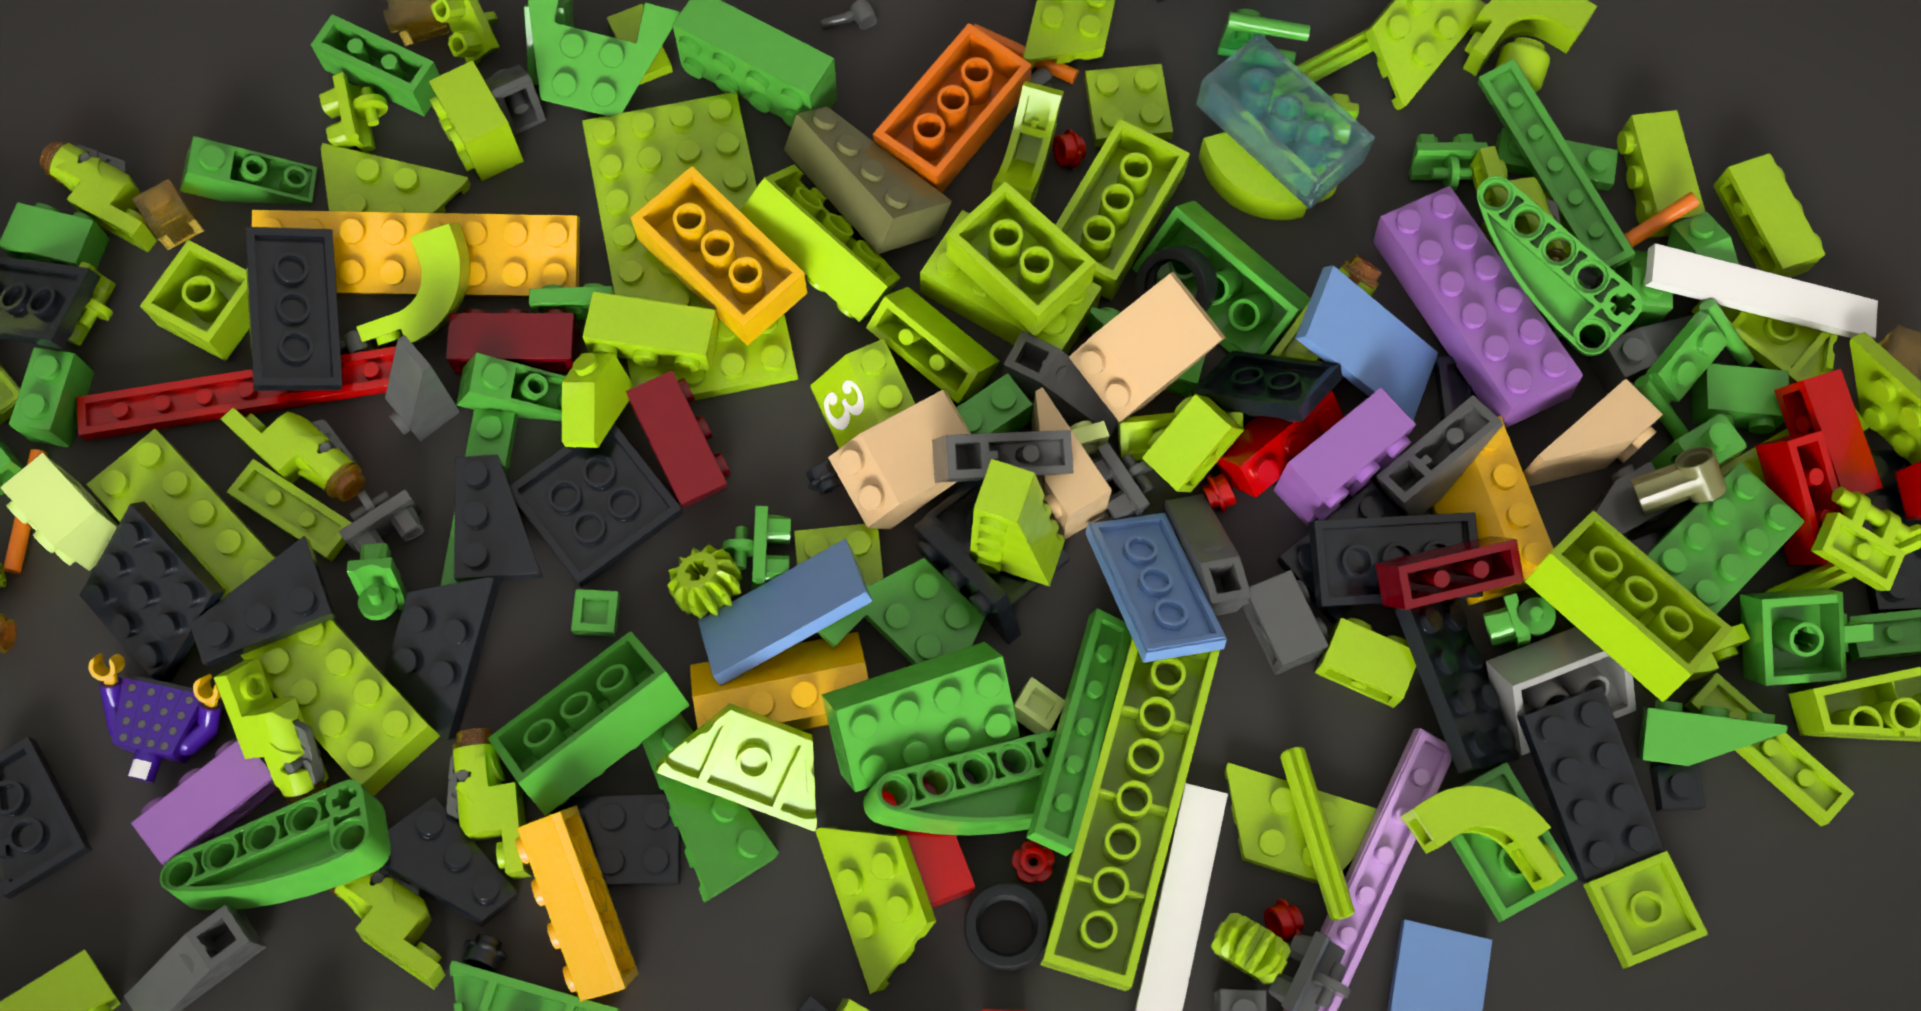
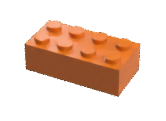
(954, 107)

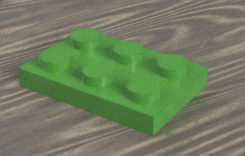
(1491, 865)

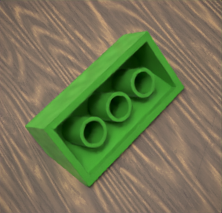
(1252, 297)

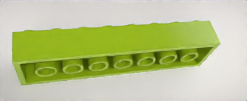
(1129, 818)

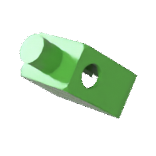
(1714, 433)

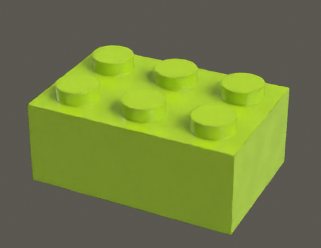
(1020, 258)

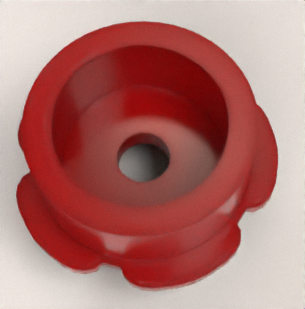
(1069, 149)
(1219, 492)
(1028, 873)
(1284, 920)

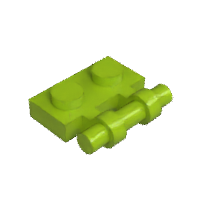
(1855, 548)

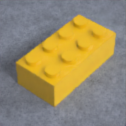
(719, 255)

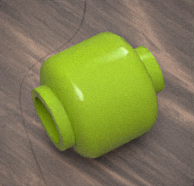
(1530, 58)

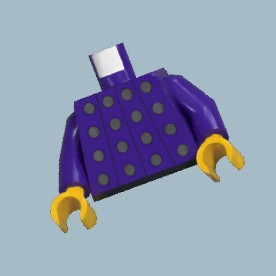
(156, 716)

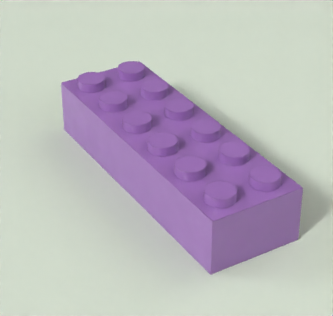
(1476, 307)

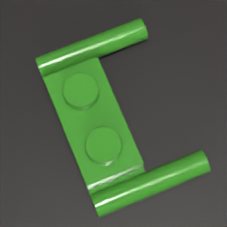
(1247, 23)
(1687, 360)

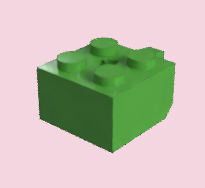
(1820, 639)

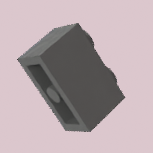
(1285, 622)

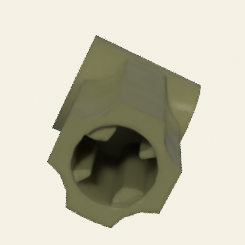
(1692, 477)

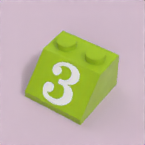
(861, 391)

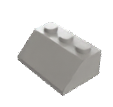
(1554, 671)

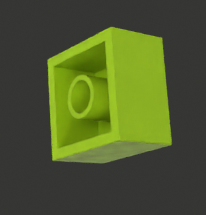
(474, 122)
(201, 300)

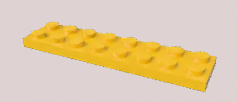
(504, 249)

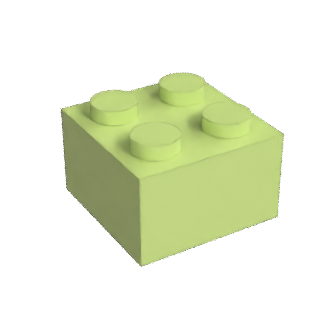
(60, 512)

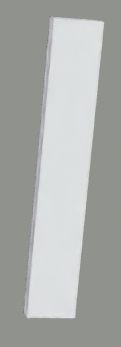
(1760, 292)
(1181, 900)

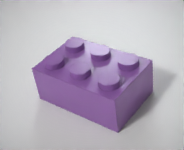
(1345, 458)

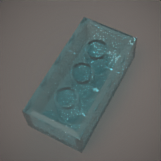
(1284, 120)

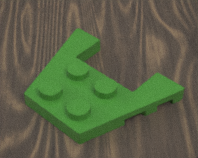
(591, 68)
(915, 613)

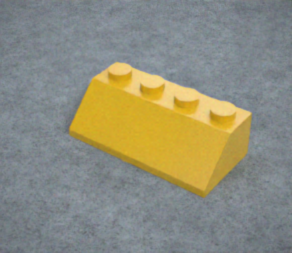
(1502, 507)
(786, 685)
(577, 904)

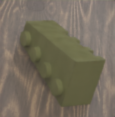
(865, 182)

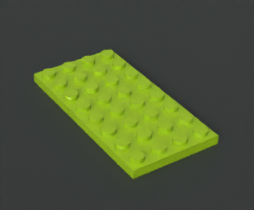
(631, 163)

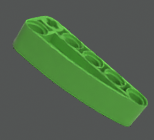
(1554, 284)
(993, 805)
(285, 853)

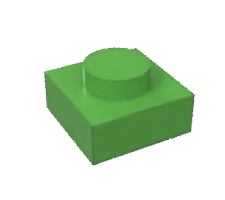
(595, 613)

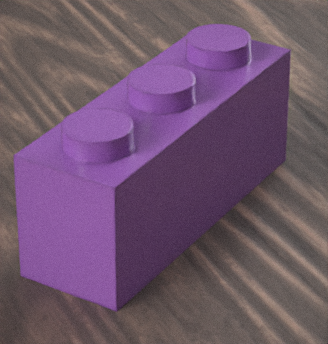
(205, 803)

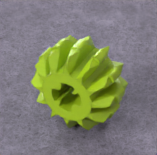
(704, 581)
(1251, 948)

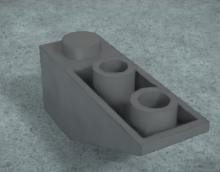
(1040, 365)
(1209, 552)
(197, 962)

